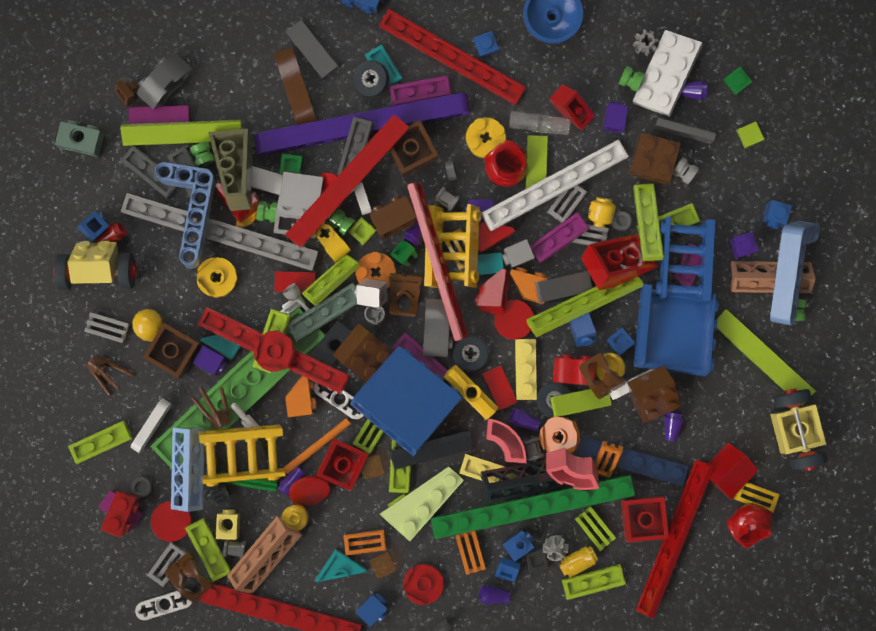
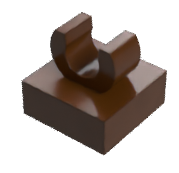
(126, 92)

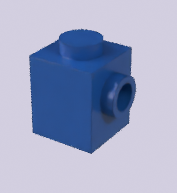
(776, 214)
(93, 225)
(583, 330)
(518, 544)
(373, 609)

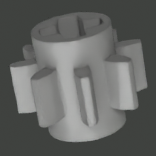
(649, 38)
(555, 548)

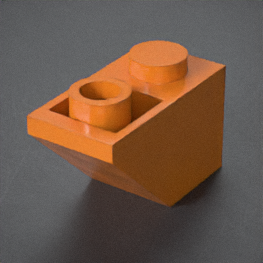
(526, 283)
(300, 400)

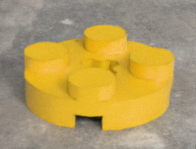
(480, 127)
(228, 279)

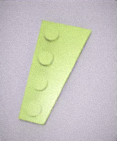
(419, 506)

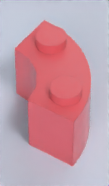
(507, 440)
(572, 470)

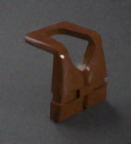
(406, 285)
(604, 387)
(186, 568)

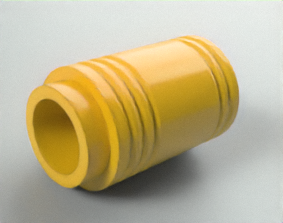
(578, 561)

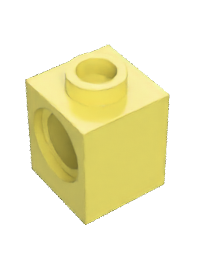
(221, 531)

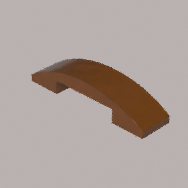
(295, 86)

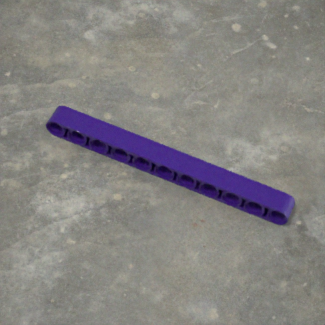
(339, 127)

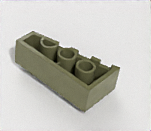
(234, 164)

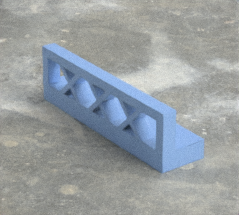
(191, 470)

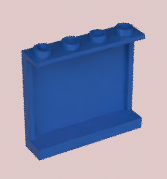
(675, 332)
(406, 400)

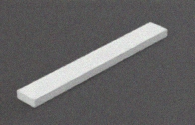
(554, 185)

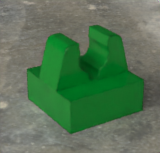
(403, 251)

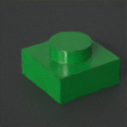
(737, 80)
(290, 164)

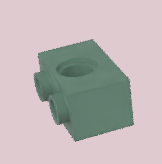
(89, 145)

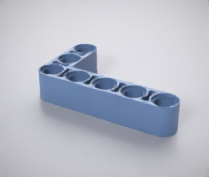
(194, 209)
(789, 269)

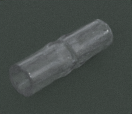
(539, 123)

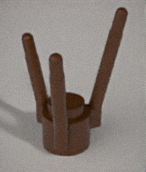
(98, 367)
(219, 417)

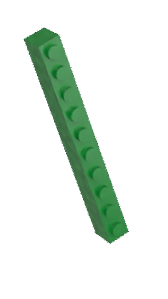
(530, 507)

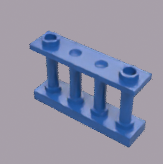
(704, 251)

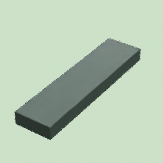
(323, 313)

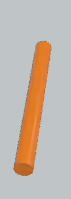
(316, 446)

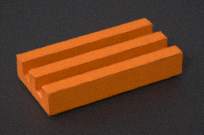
(611, 449)
(362, 542)
(475, 568)

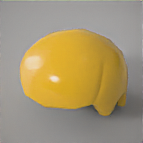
(147, 324)
(615, 363)

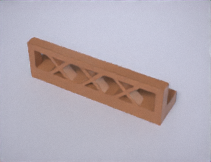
(764, 282)
(260, 555)

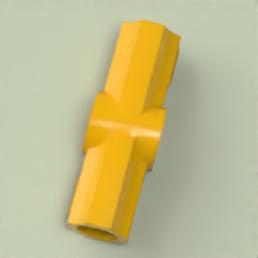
(462, 382)

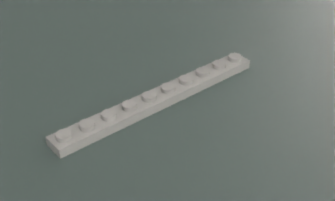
(221, 232)

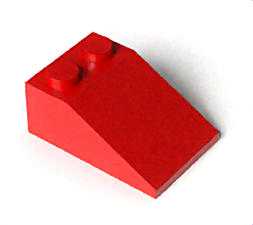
(616, 261)

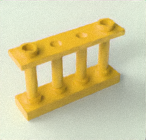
(470, 255)
(230, 437)

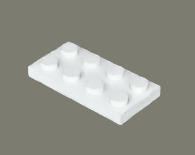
(667, 73)

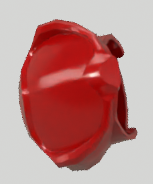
(503, 157)
(750, 524)

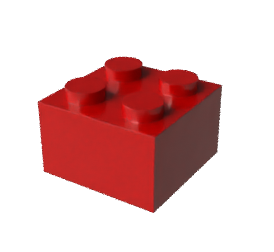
(644, 519)

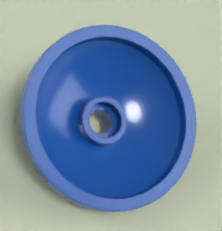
(567, 19)

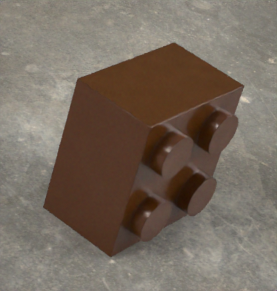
(413, 150)
(654, 159)
(393, 217)
(172, 350)
(362, 353)
(653, 394)

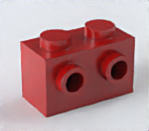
(120, 513)

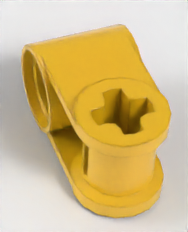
(334, 244)

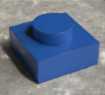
(486, 44)
(620, 341)
(507, 569)

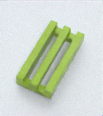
(362, 446)
(605, 541)

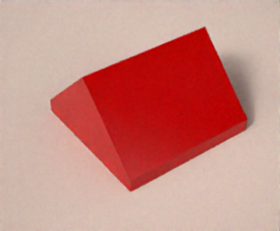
(342, 464)
(731, 470)

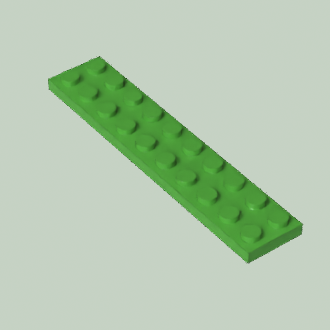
(241, 386)

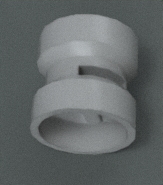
(681, 167)
(374, 315)

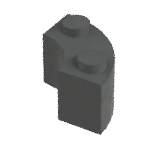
(163, 80)
(436, 329)

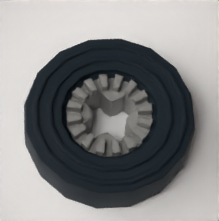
(363, 73)
(477, 361)
(543, 396)

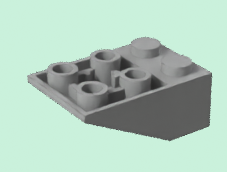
(295, 198)

